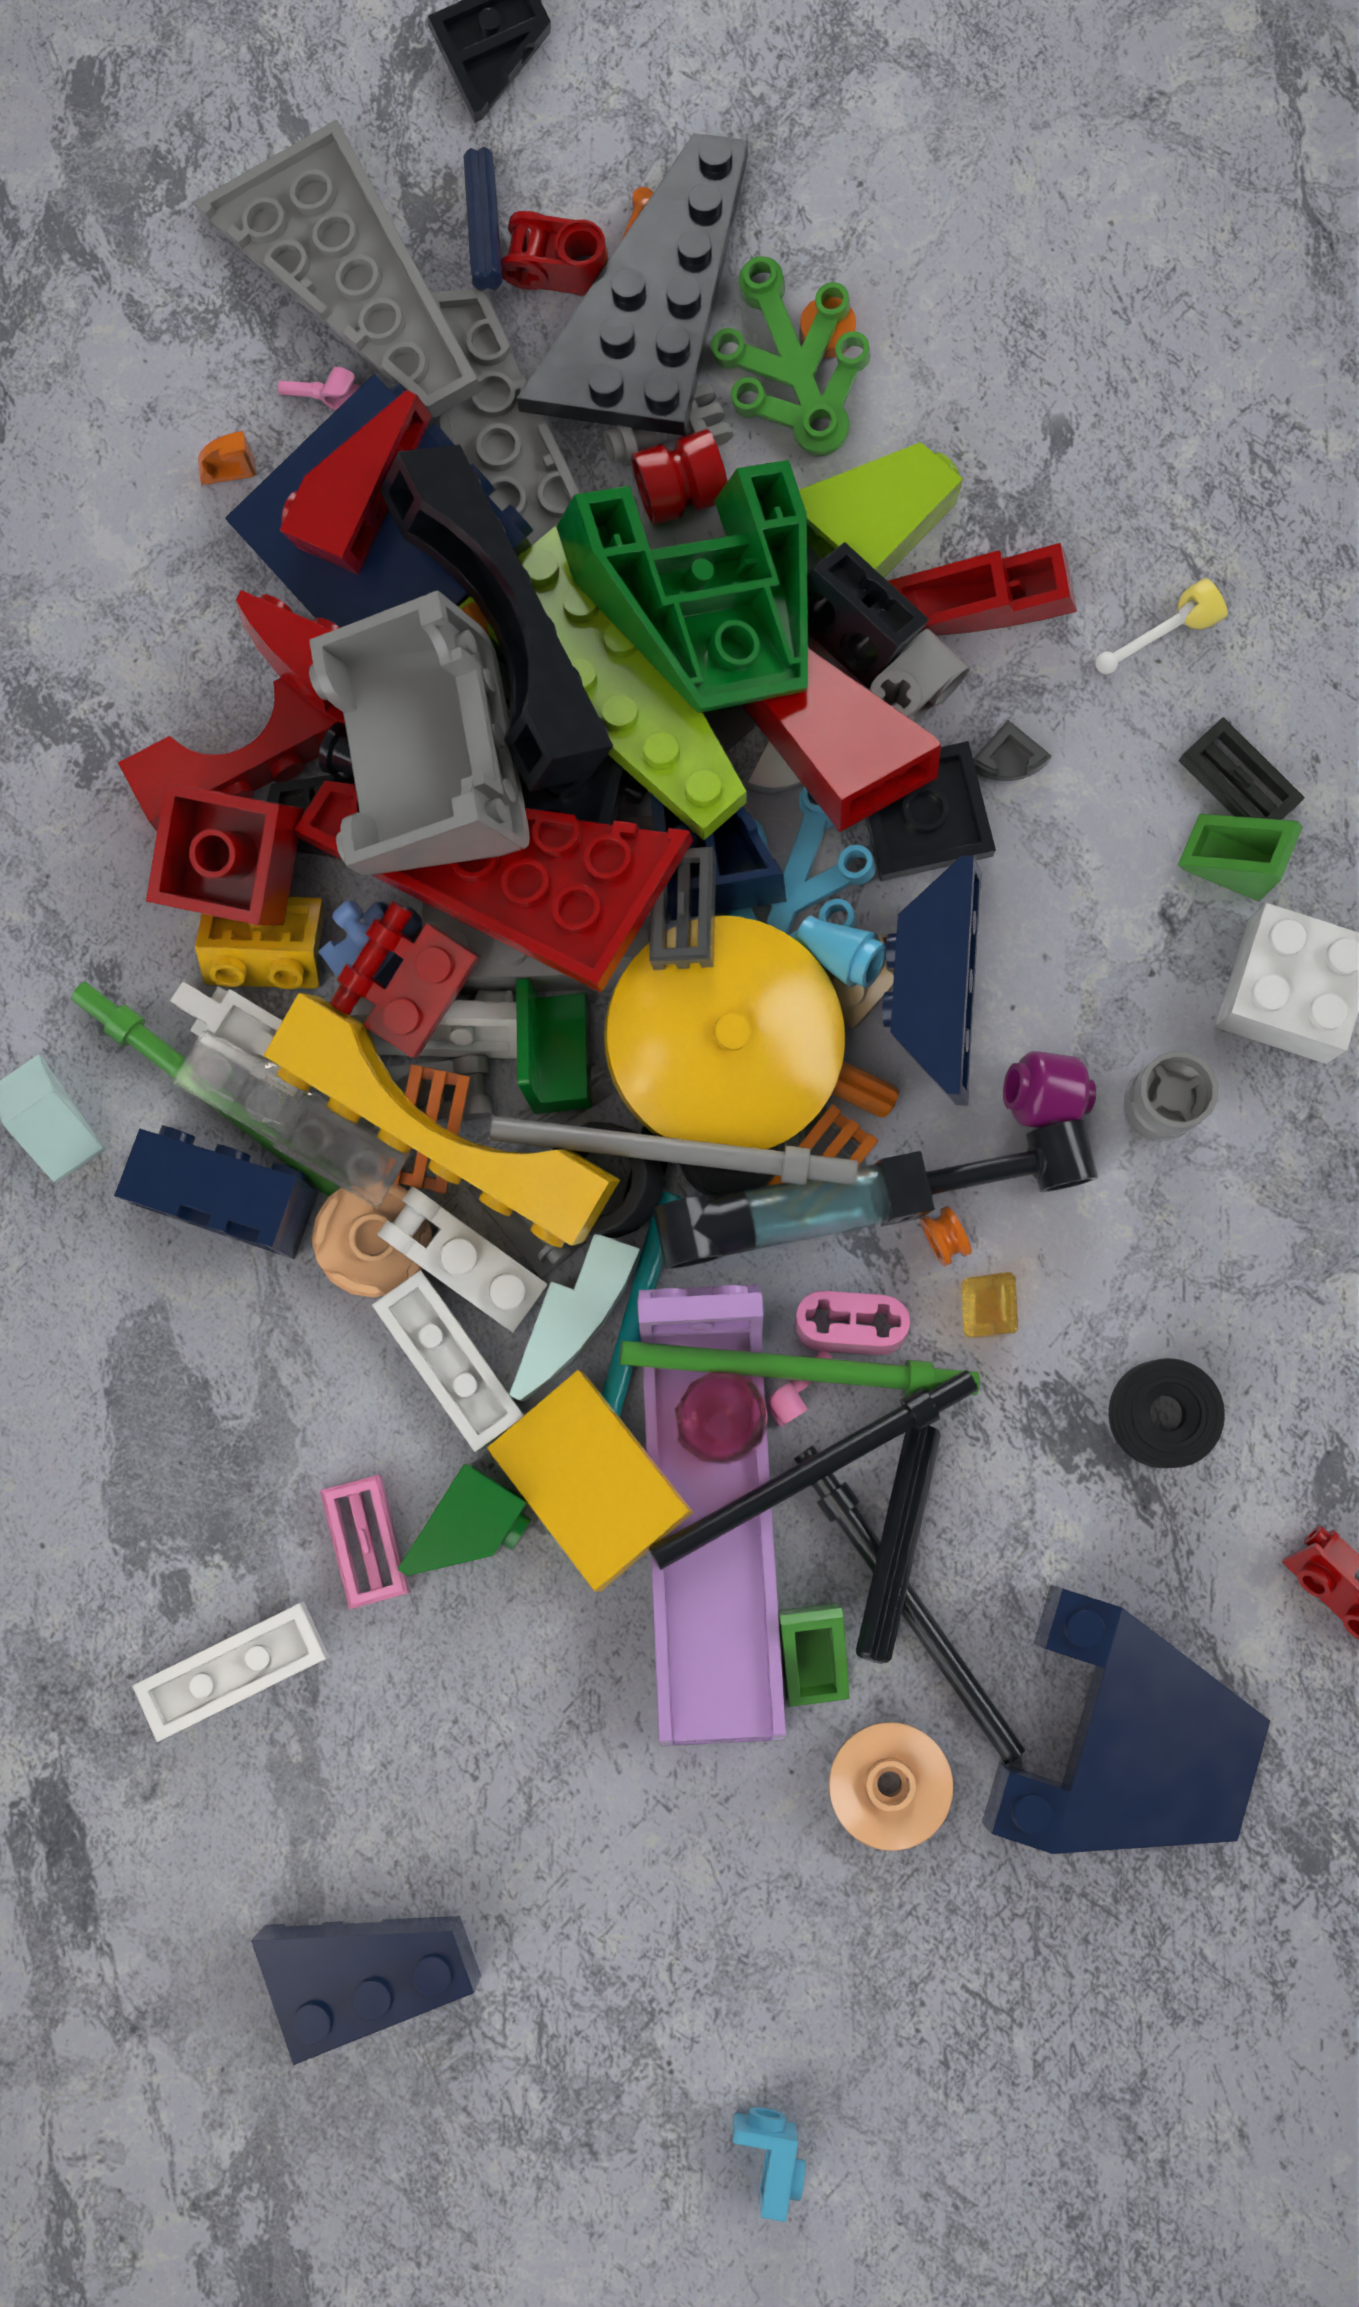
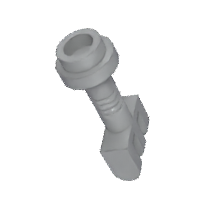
(623, 441)

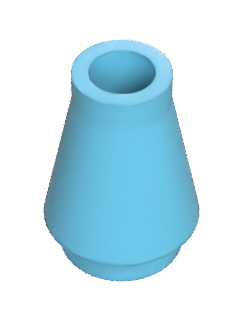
(845, 951)

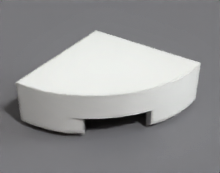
(772, 773)

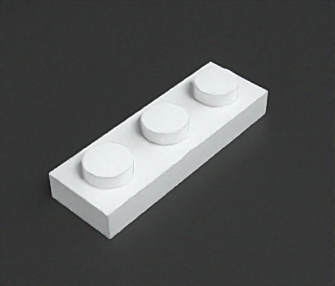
(448, 1361)
(230, 1671)

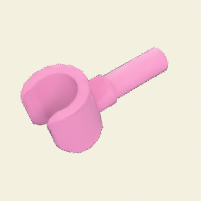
(333, 393)
(786, 1403)

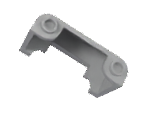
(422, 738)

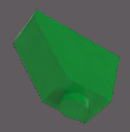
(468, 1524)

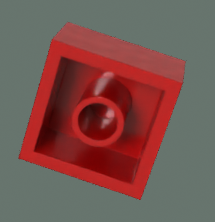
(224, 855)

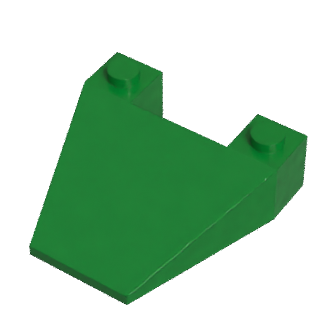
(712, 613)

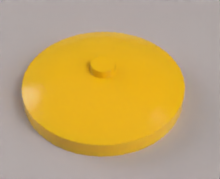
(729, 1047)

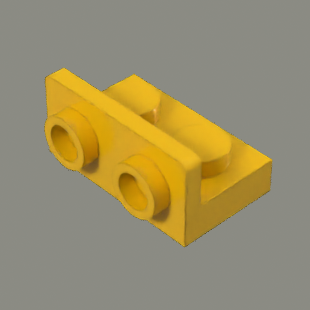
(263, 955)

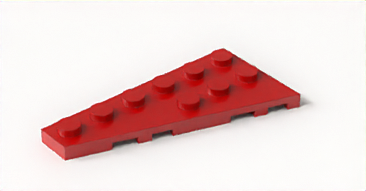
(561, 900)

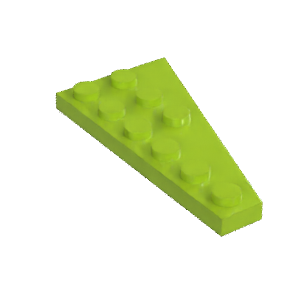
(647, 720)

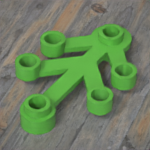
(796, 364)

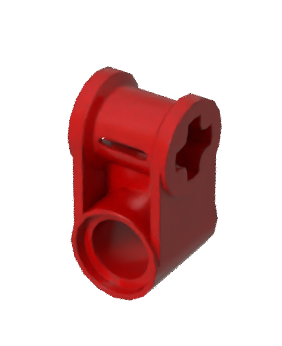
(551, 253)

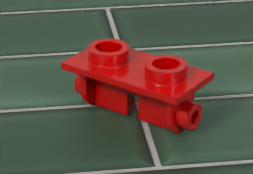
(1328, 1572)

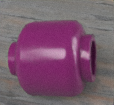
(1048, 1089)

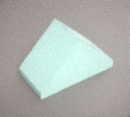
(46, 1120)

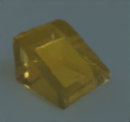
(989, 1305)

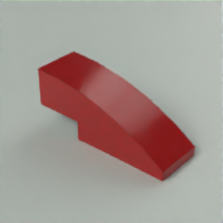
(992, 591)

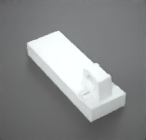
(468, 1028)

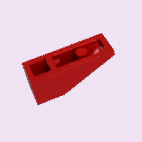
(341, 499)

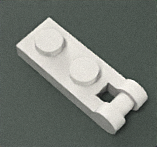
(464, 1261)

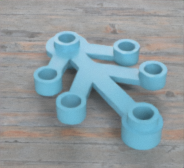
(803, 892)

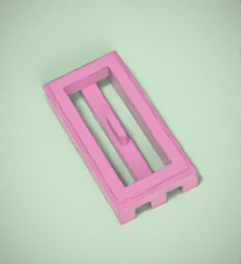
(342, 1548)

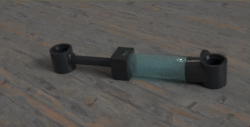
(884, 1194)

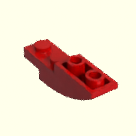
(285, 643)

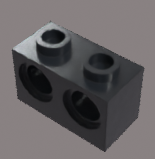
(859, 614)

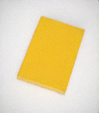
(589, 1481)

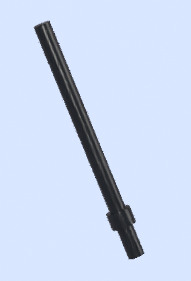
(916, 1411)
(839, 1504)

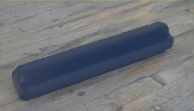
(482, 219)

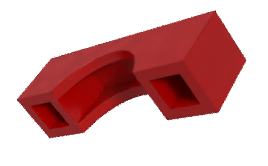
(276, 755)

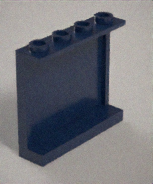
(393, 569)

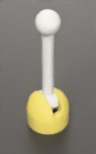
(1197, 608)

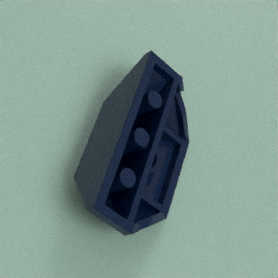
(936, 977)

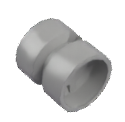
(1171, 1096)

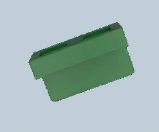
(553, 1050)

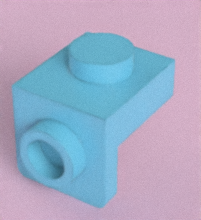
(782, 2171)

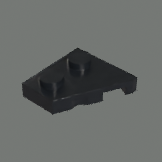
(488, 45)

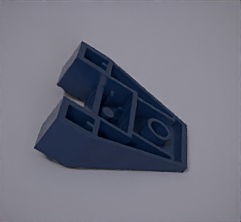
(1156, 1751)

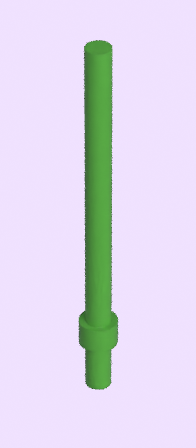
(128, 1029)
(907, 1377)

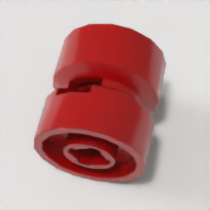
(679, 477)

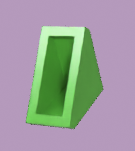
(1240, 852)
(814, 1654)

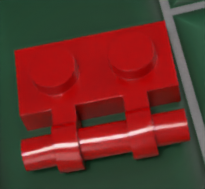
(421, 988)

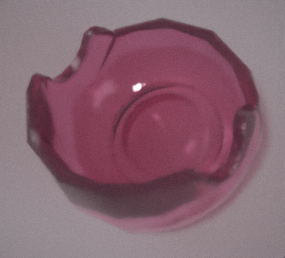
(721, 1418)

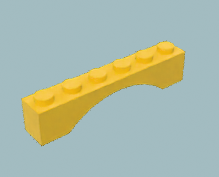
(340, 1059)

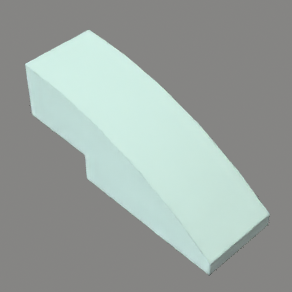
(576, 1315)

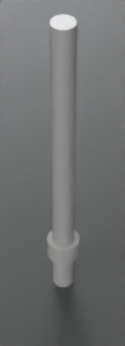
(793, 1165)

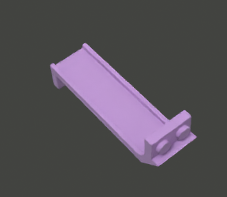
(720, 1602)

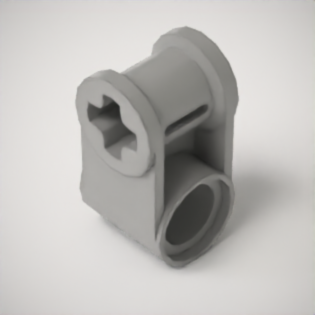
(920, 676)

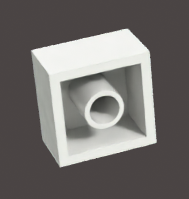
(1294, 984)

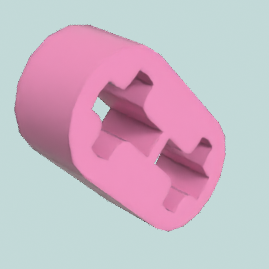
(852, 1309)

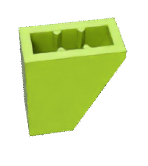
(882, 505)

